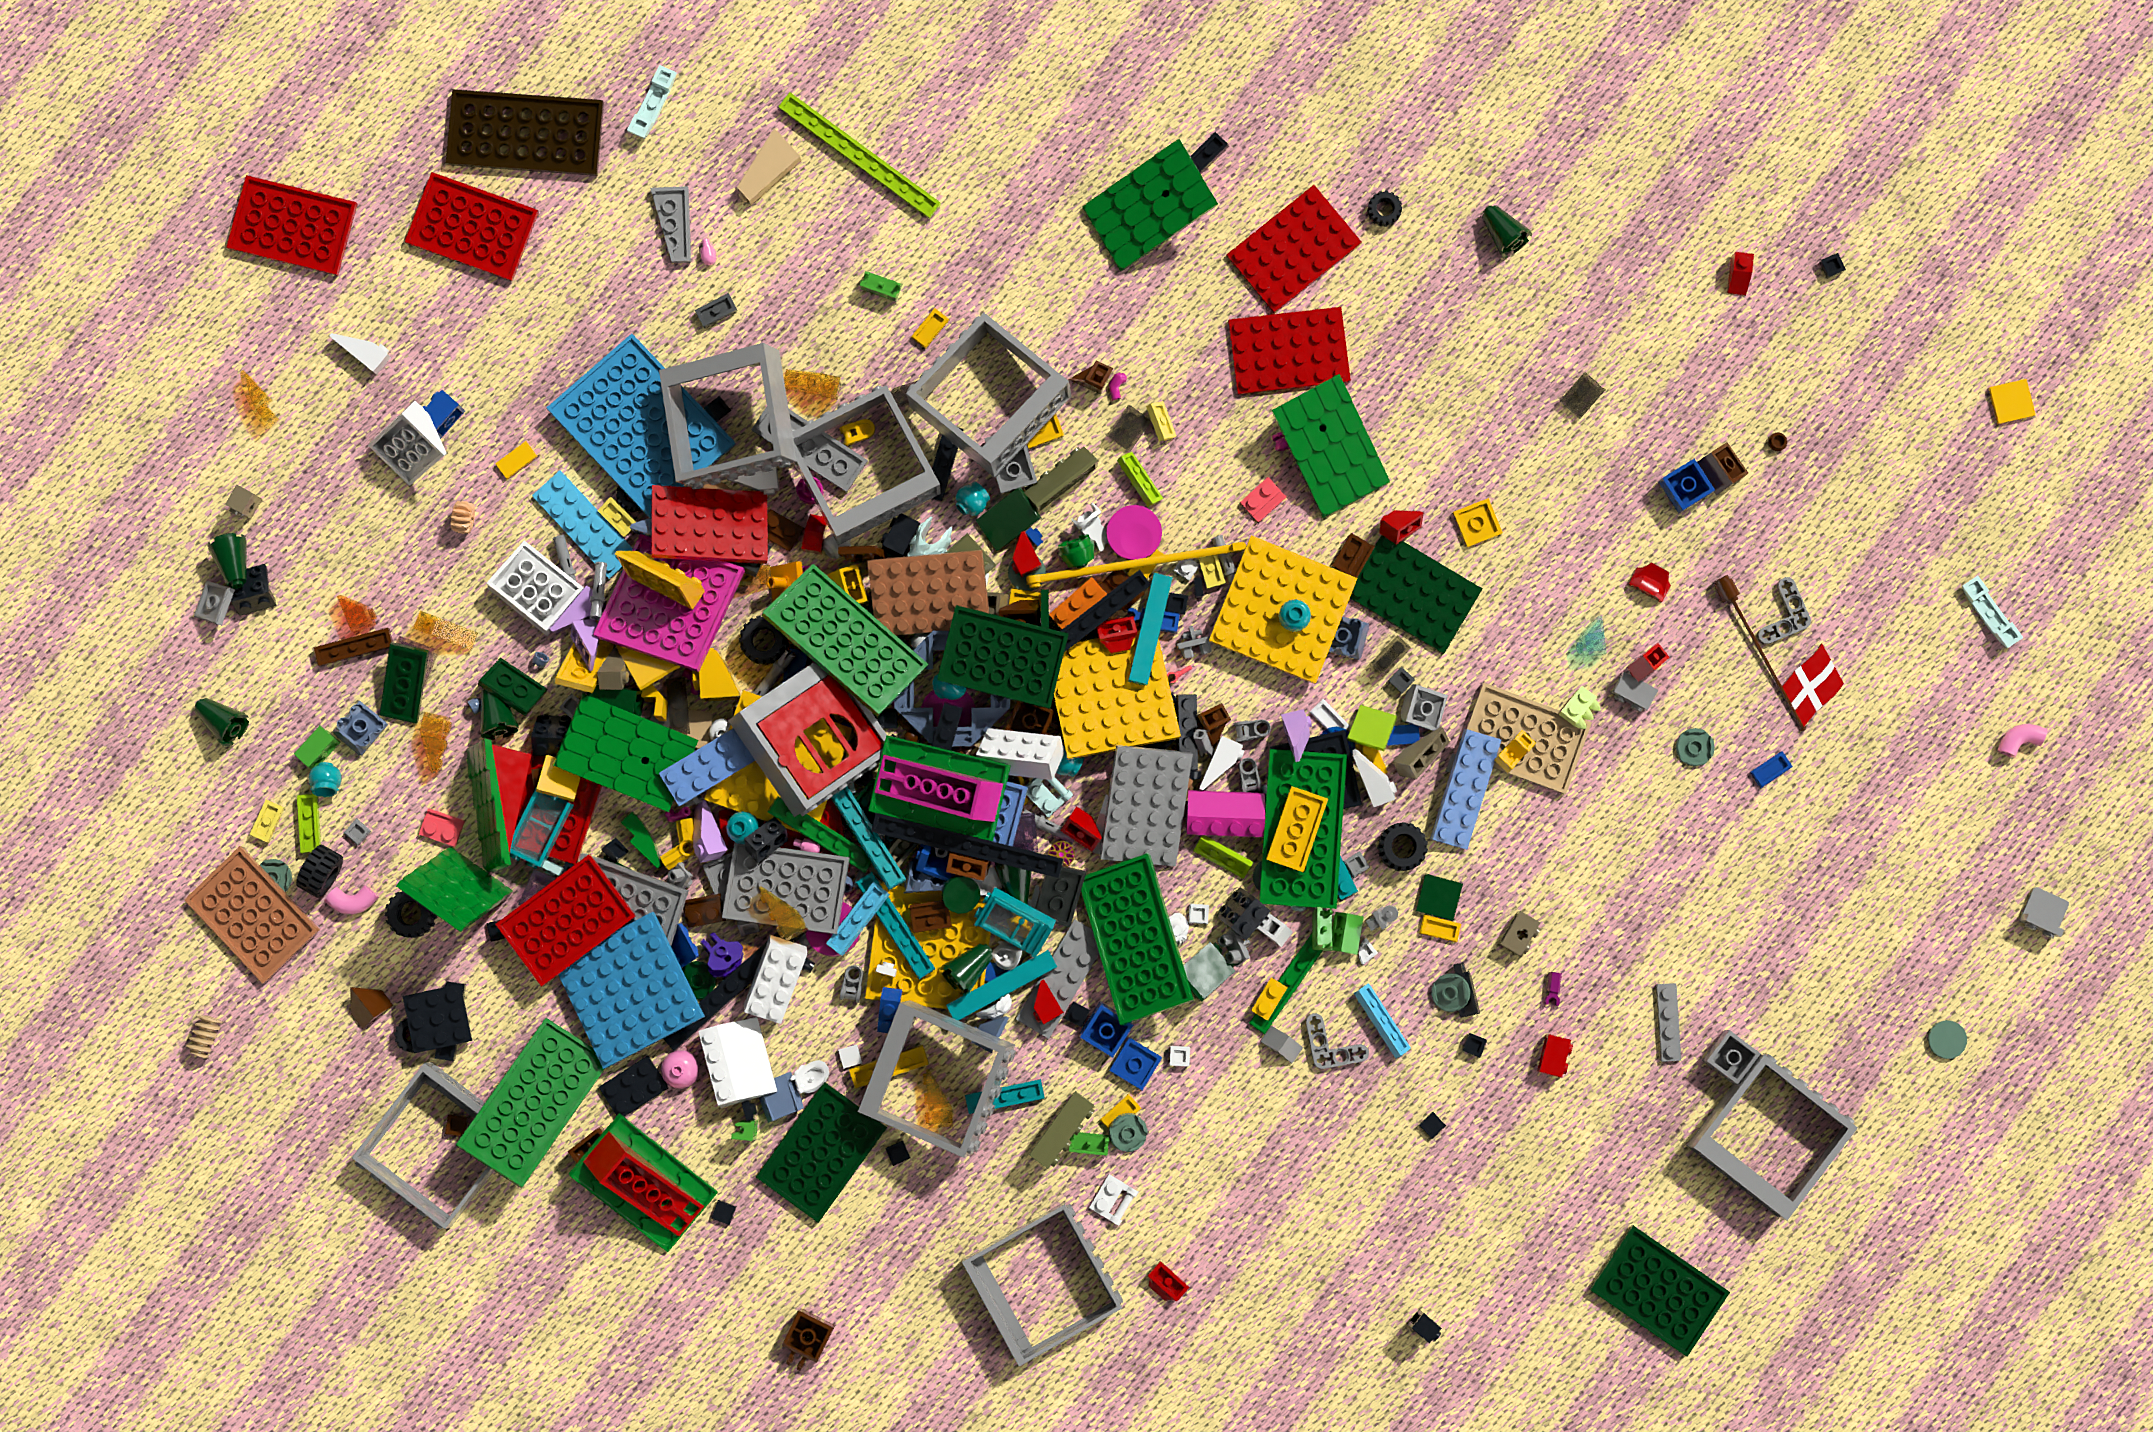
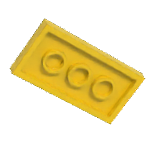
(575, 672)
(1297, 829)

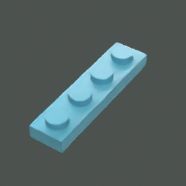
(858, 918)
(1382, 1020)

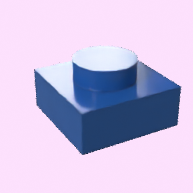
(1034, 536)

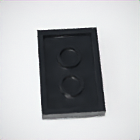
(633, 1087)

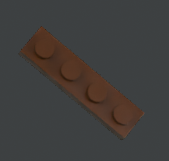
(353, 647)

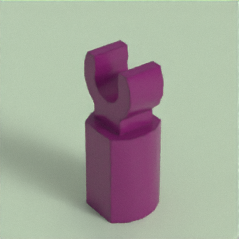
(1553, 987)

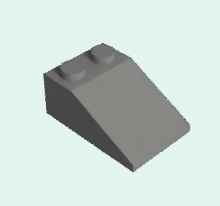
(1017, 472)

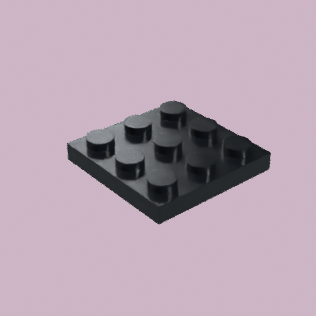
(437, 1018)

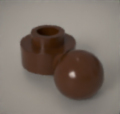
(910, 734)

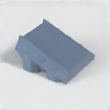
(1350, 638)
(359, 728)
(920, 882)
(783, 1101)

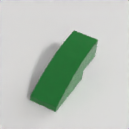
(642, 839)

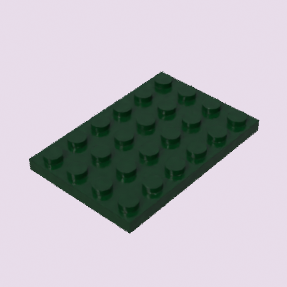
(1415, 593)
(1002, 657)
(821, 1152)
(1659, 1290)

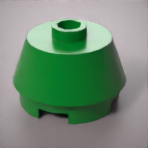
(1077, 551)

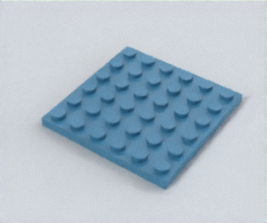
(630, 991)

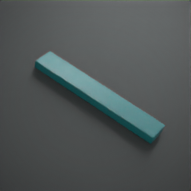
(1150, 629)
(869, 841)
(899, 932)
(1002, 985)

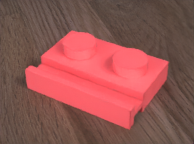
(1263, 499)
(441, 827)

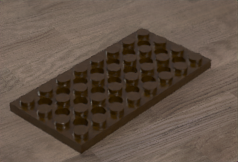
(531, 161)

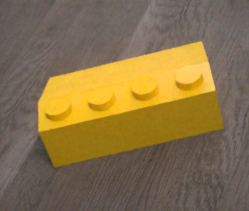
(661, 577)
(645, 668)

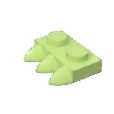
(1580, 707)

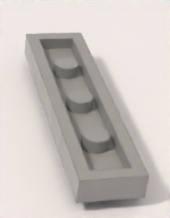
(1668, 1022)

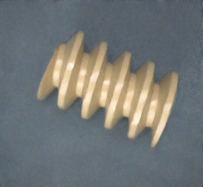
(204, 1035)

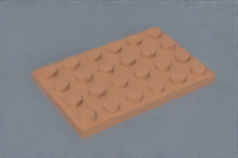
(923, 590)
(252, 914)

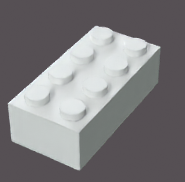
(1027, 753)
(775, 979)

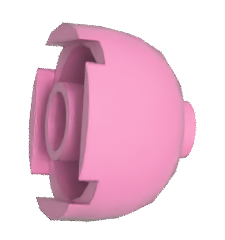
(680, 1069)

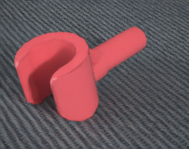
(1179, 673)

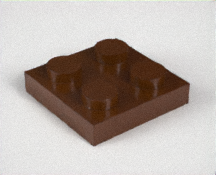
(859, 553)

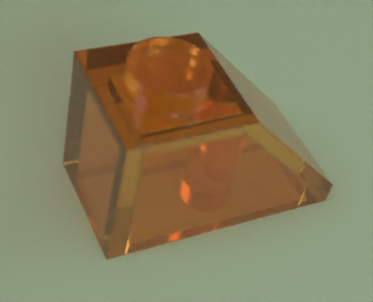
(357, 614)

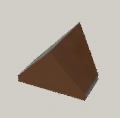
(1093, 377)
(1214, 722)
(368, 1005)

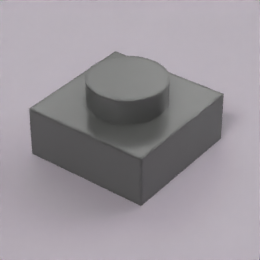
(1401, 680)

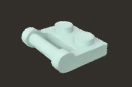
(1044, 798)

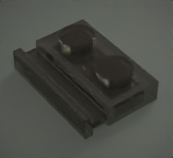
(1582, 395)
(1129, 428)

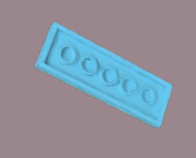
(582, 522)

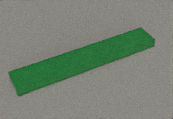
(821, 834)
(1291, 978)

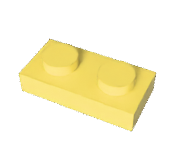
(1161, 421)
(617, 516)
(1211, 571)
(267, 821)

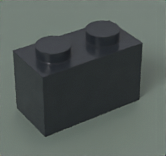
(900, 535)

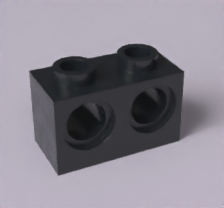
(766, 839)
(1425, 1326)

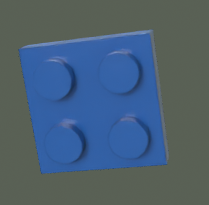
(1135, 1063)

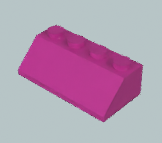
(1225, 813)

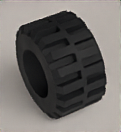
(748, 647)
(1390, 858)
(319, 871)
(399, 926)

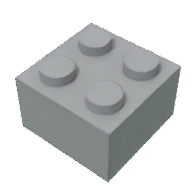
(1731, 1057)

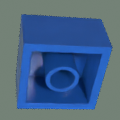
(443, 412)
(1686, 485)
(1105, 1030)

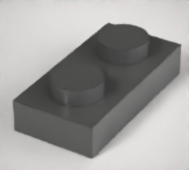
(716, 310)

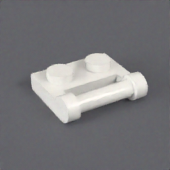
(1107, 1197)

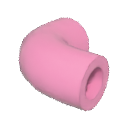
(2021, 734)
(351, 903)

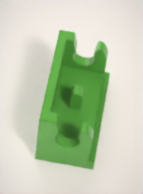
(881, 286)
(317, 747)
(1322, 929)
(1346, 932)
(749, 1129)
(1089, 1143)

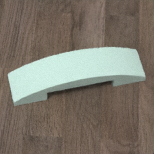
(653, 102)
(1990, 613)

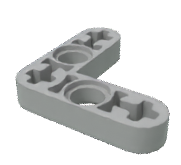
(1792, 620)
(1324, 1049)

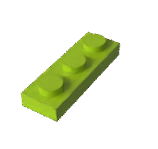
(1139, 479)
(308, 822)
(1223, 856)

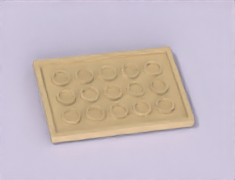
(1557, 741)

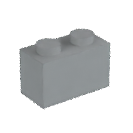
(1634, 692)

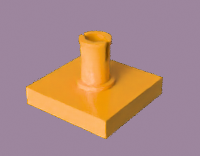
(782, 577)

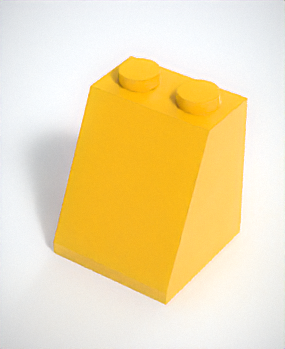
(716, 679)

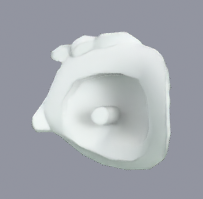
(1180, 927)
(1006, 955)
(996, 1010)
(810, 1076)

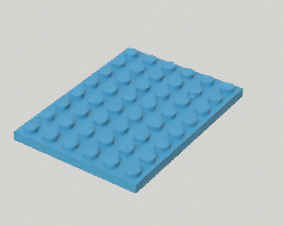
(623, 426)

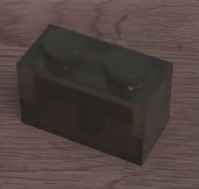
(1390, 656)

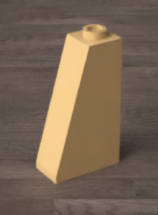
(768, 167)

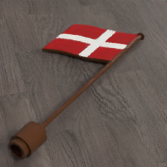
(1810, 684)

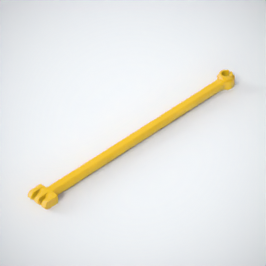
(1035, 580)

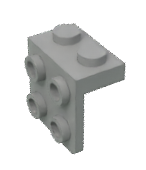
(2044, 913)

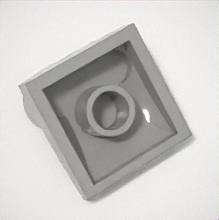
(1423, 707)

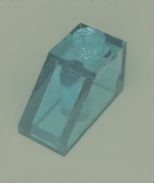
(1592, 640)

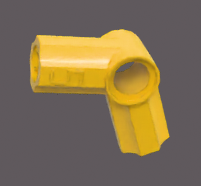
(677, 854)

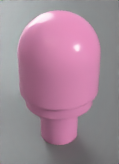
(707, 253)
(807, 845)

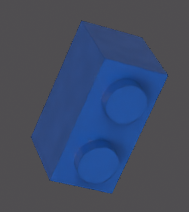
(889, 1004)

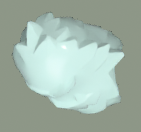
(919, 546)

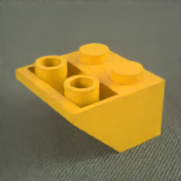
(851, 582)

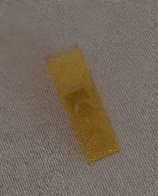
(813, 383)
(445, 630)
(433, 735)
(787, 918)
(939, 1107)

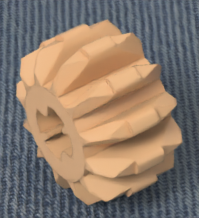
(463, 517)

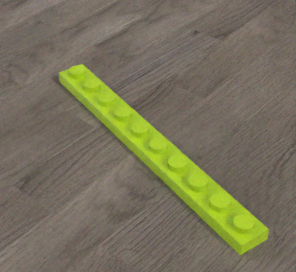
(859, 155)

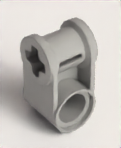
(1250, 730)
(1249, 777)
(852, 985)

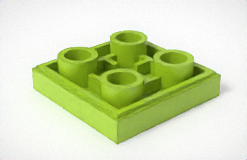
(1372, 728)

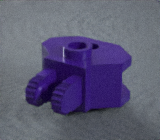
(723, 957)

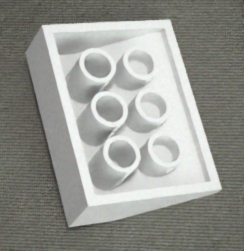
(409, 444)
(534, 587)
(737, 1061)

